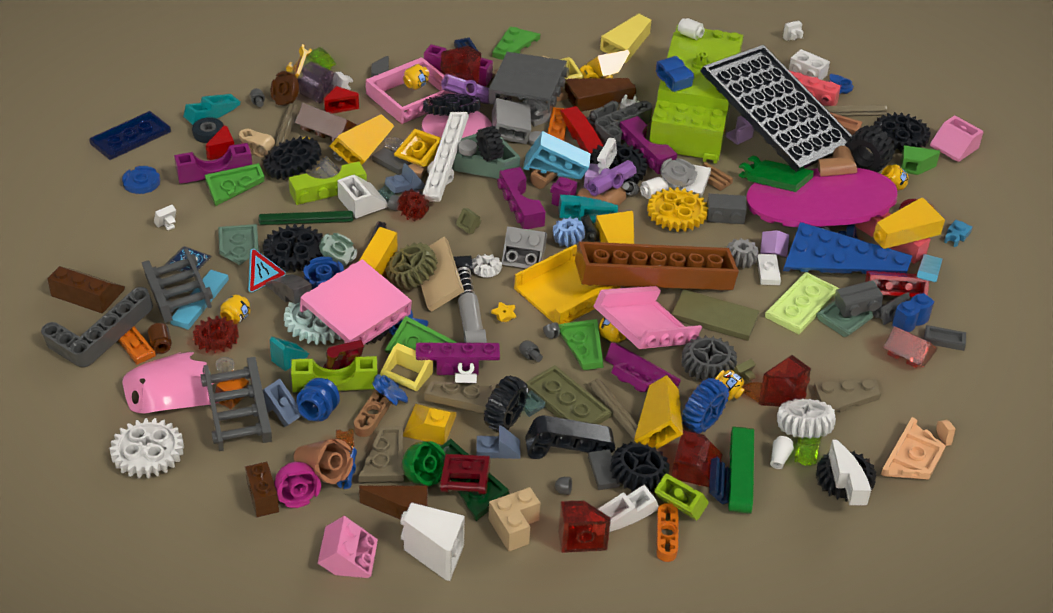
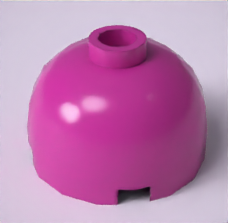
(296, 484)

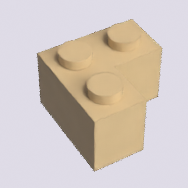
(512, 516)

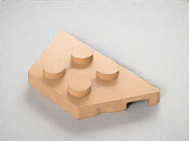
(914, 454)

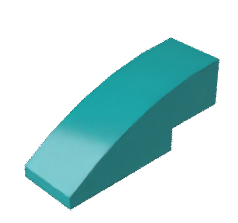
(210, 106)
(579, 206)

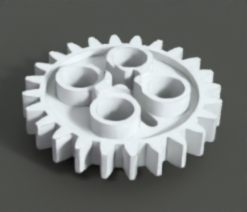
(147, 448)

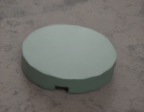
(338, 248)

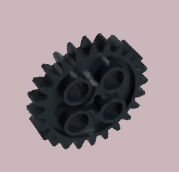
(451, 103)
(904, 130)
(623, 154)
(292, 157)
(283, 243)

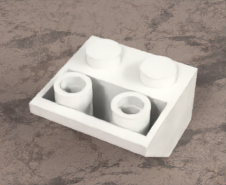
(360, 196)

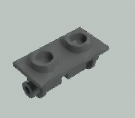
(608, 108)
(888, 310)

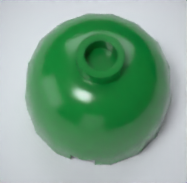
(423, 463)

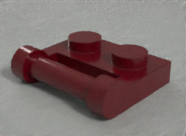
(345, 353)
(468, 468)

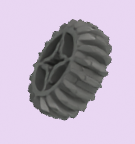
(699, 351)

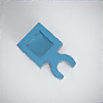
(957, 231)

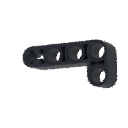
(566, 434)

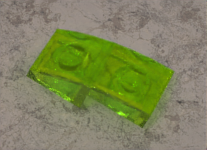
(322, 58)
(807, 450)

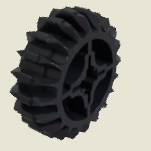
(506, 403)
(638, 466)
(826, 479)

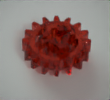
(216, 334)

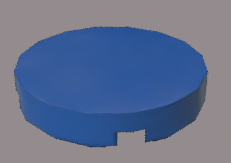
(141, 180)

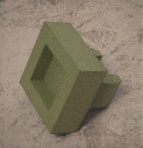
(468, 221)
(744, 370)

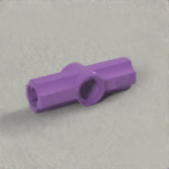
(458, 86)
(611, 178)

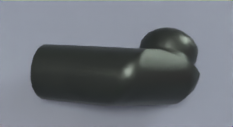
(591, 231)

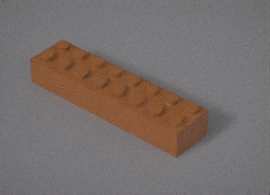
(655, 266)

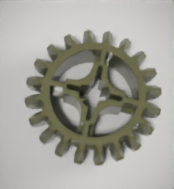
(411, 266)

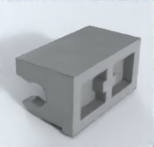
(538, 110)

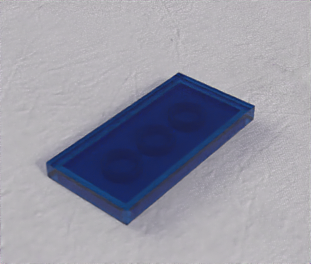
(130, 135)

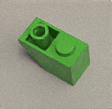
(918, 160)

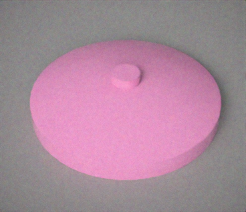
(436, 124)

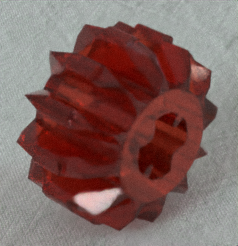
(413, 205)

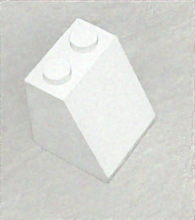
(433, 537)

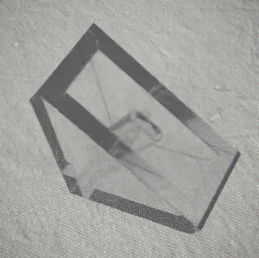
(324, 169)

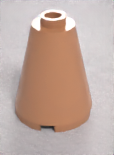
(327, 458)

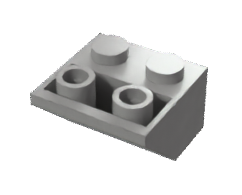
(523, 247)

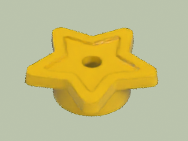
(504, 312)

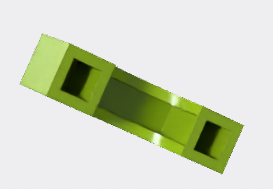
(308, 189)
(356, 376)

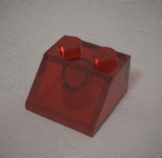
(461, 63)
(909, 347)
(785, 382)
(694, 458)
(582, 527)

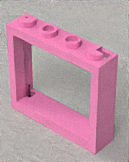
(395, 78)

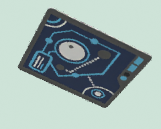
(201, 258)

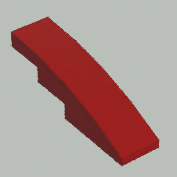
(580, 129)

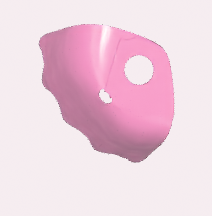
(168, 384)

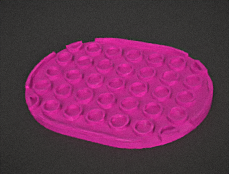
(825, 200)

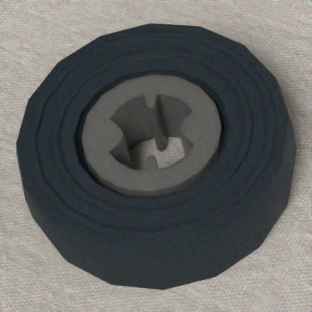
(206, 128)

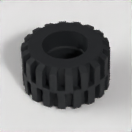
(874, 140)

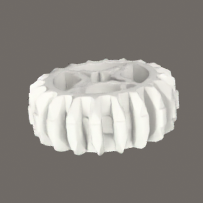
(806, 418)

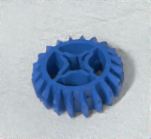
(705, 405)

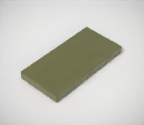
(716, 314)
(567, 398)

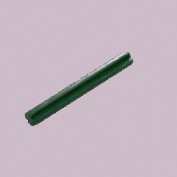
(305, 217)

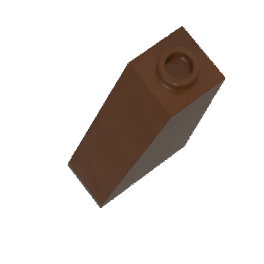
(597, 92)

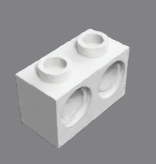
(809, 64)

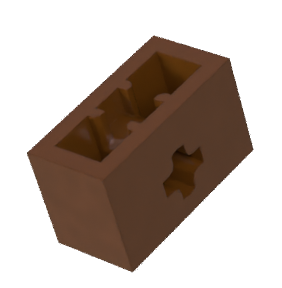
(262, 489)

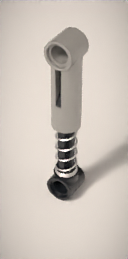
(469, 303)

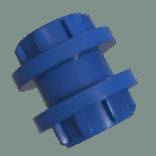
(318, 399)

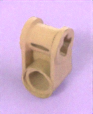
(257, 142)

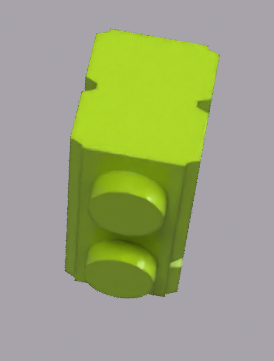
(681, 496)

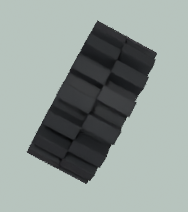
(489, 143)

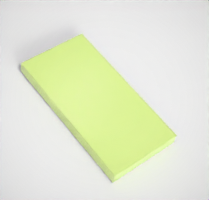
(801, 303)

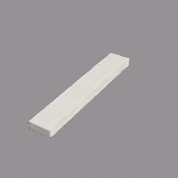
(445, 156)

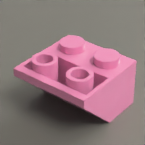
(957, 138)
(347, 549)

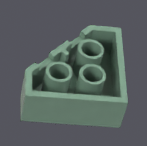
(477, 165)

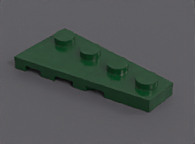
(476, 503)

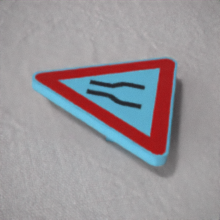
(261, 271)

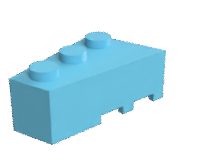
(557, 156)

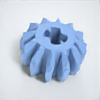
(568, 231)

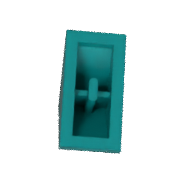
(283, 351)

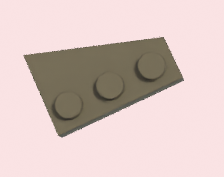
(465, 397)

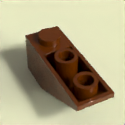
(393, 499)

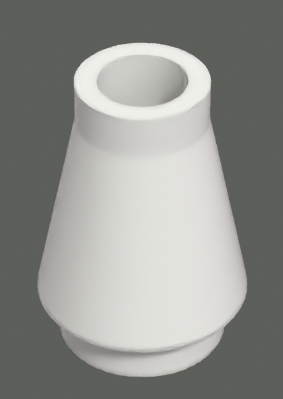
(781, 450)

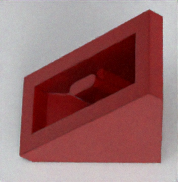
(341, 100)
(219, 144)

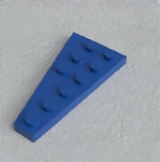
(837, 253)

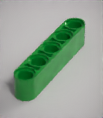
(741, 470)

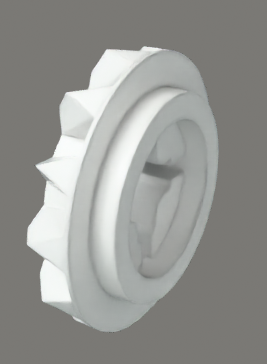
(486, 270)

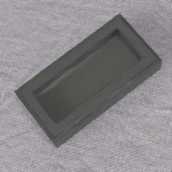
(387, 159)
(945, 337)
(600, 464)

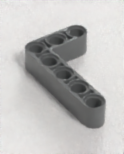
(101, 335)

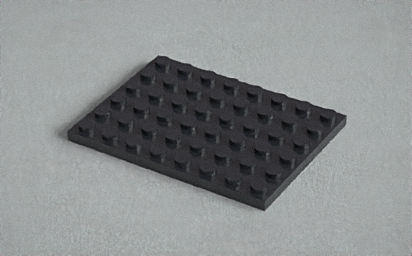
(777, 106)

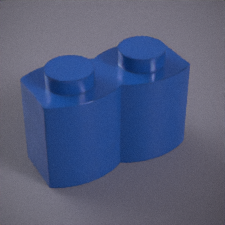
(674, 73)
(913, 312)

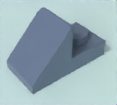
(405, 181)
(282, 402)
(501, 446)

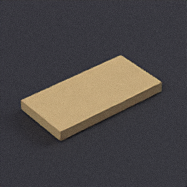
(446, 281)

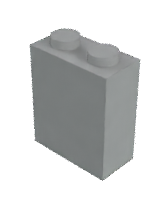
(512, 120)

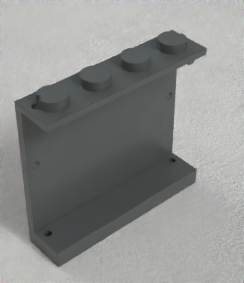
(529, 78)

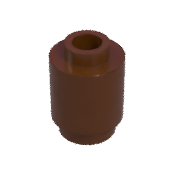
(159, 338)

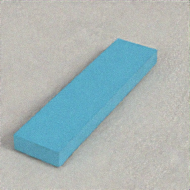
(929, 268)
(188, 314)

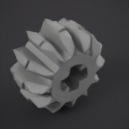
(743, 252)

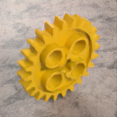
(677, 209)

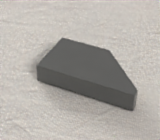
(380, 66)

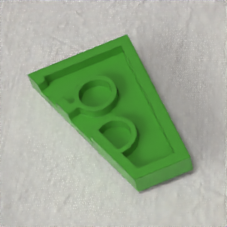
(514, 41)
(233, 182)
(413, 332)
(584, 342)

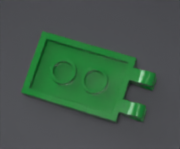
(775, 174)

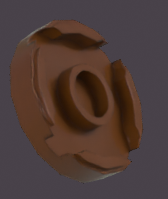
(284, 88)

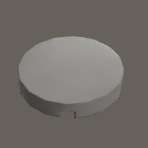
(678, 172)

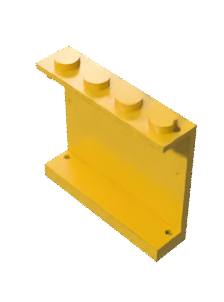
(556, 287)

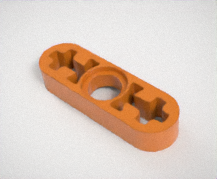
(663, 539)

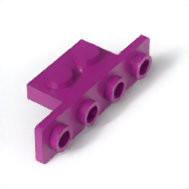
(451, 354)
(635, 369)

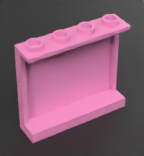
(357, 303)
(643, 318)

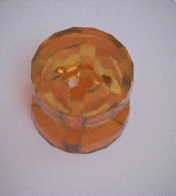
(347, 436)

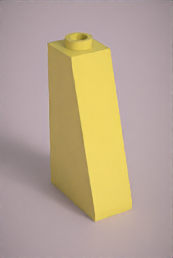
(626, 36)

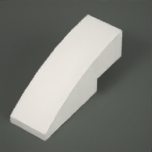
(849, 474)
(629, 509)

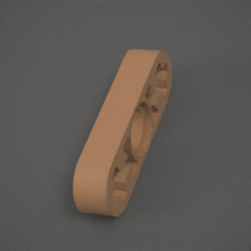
(372, 419)

